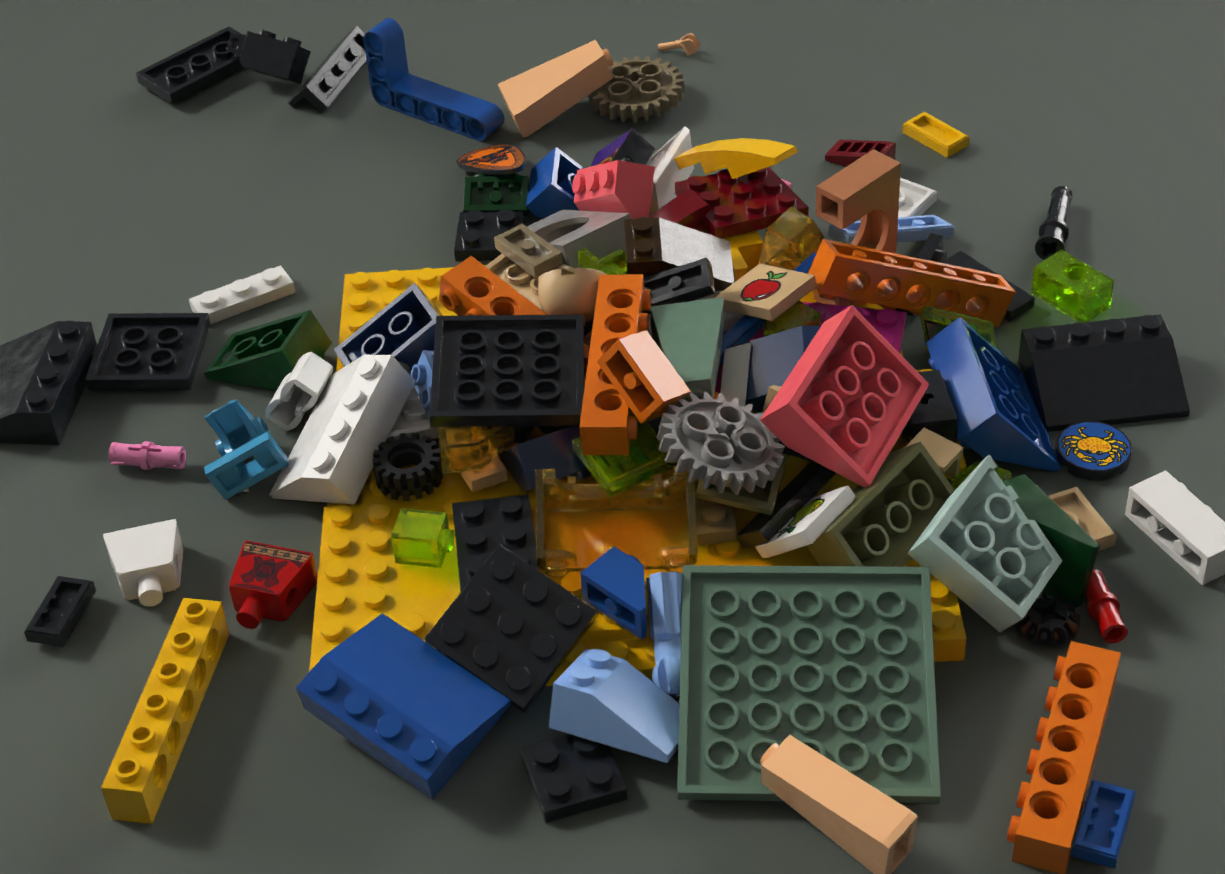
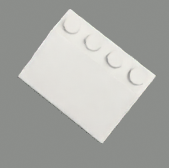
(344, 430)

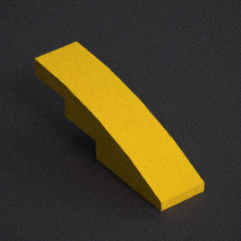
(738, 155)

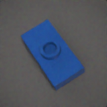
(1103, 823)

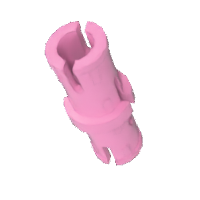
(147, 455)

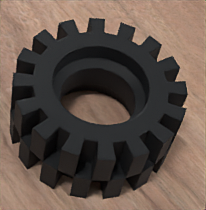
(408, 481)

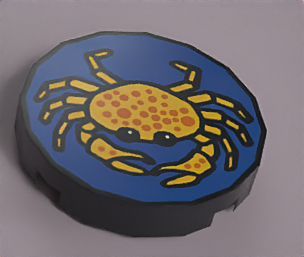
(1093, 450)

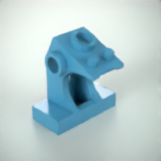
(240, 438)

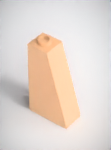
(555, 86)
(840, 805)

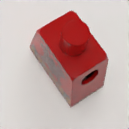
(270, 582)

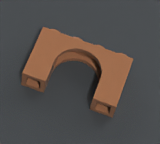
(864, 190)

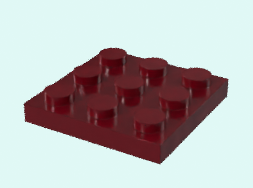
(742, 202)

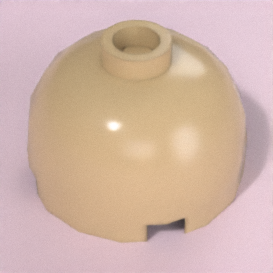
(569, 293)

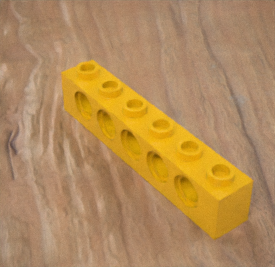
(165, 712)

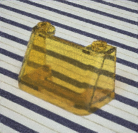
(583, 523)

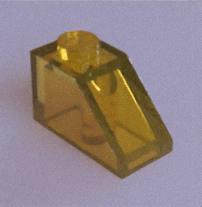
(472, 447)

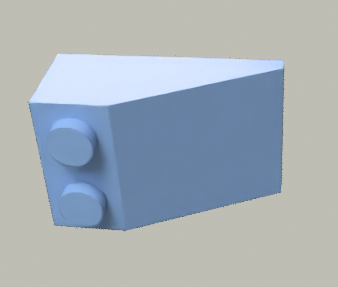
(615, 706)

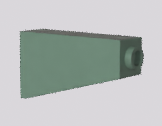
(691, 340)

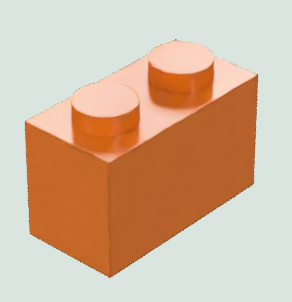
(643, 375)

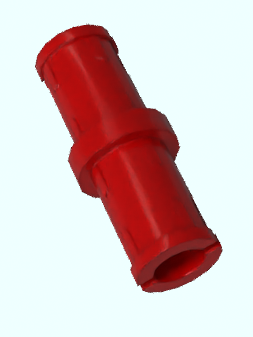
(1105, 608)

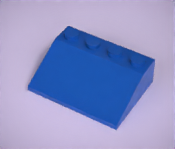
(990, 399)
(402, 703)

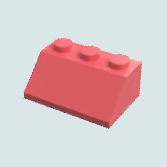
(615, 188)

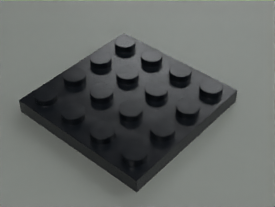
(507, 371)

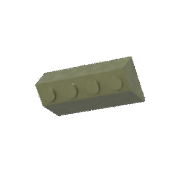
(887, 514)

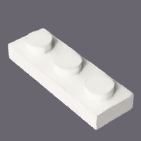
(243, 294)

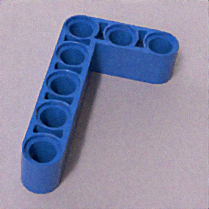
(419, 97)

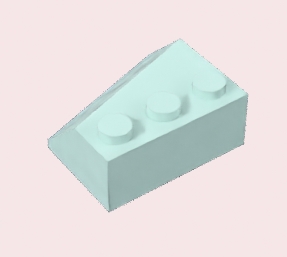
(987, 549)

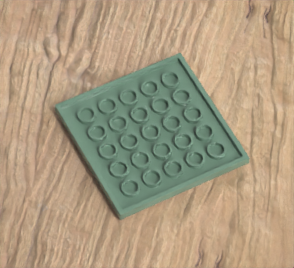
(810, 656)

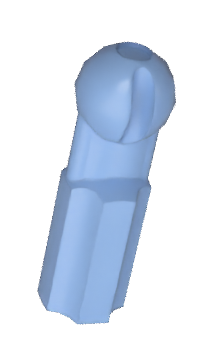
(665, 619)

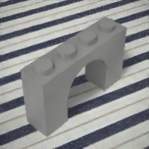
(575, 229)

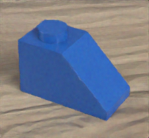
(617, 590)

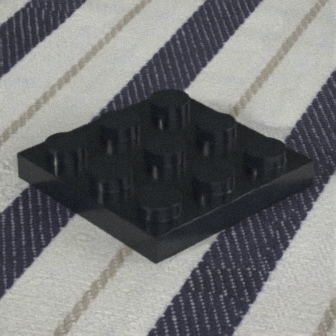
(148, 351)
(512, 627)

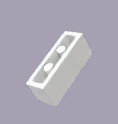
(1179, 525)

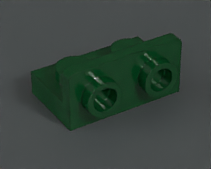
(496, 193)

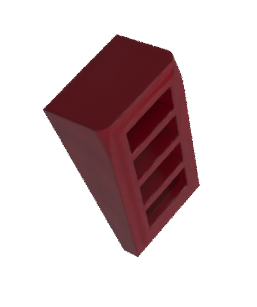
(856, 149)

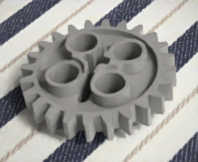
(719, 443)

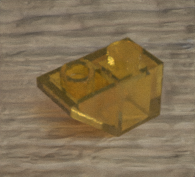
(790, 240)

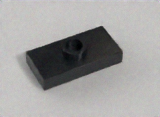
(60, 611)

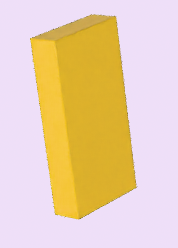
(935, 134)

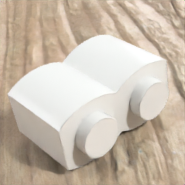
(299, 391)

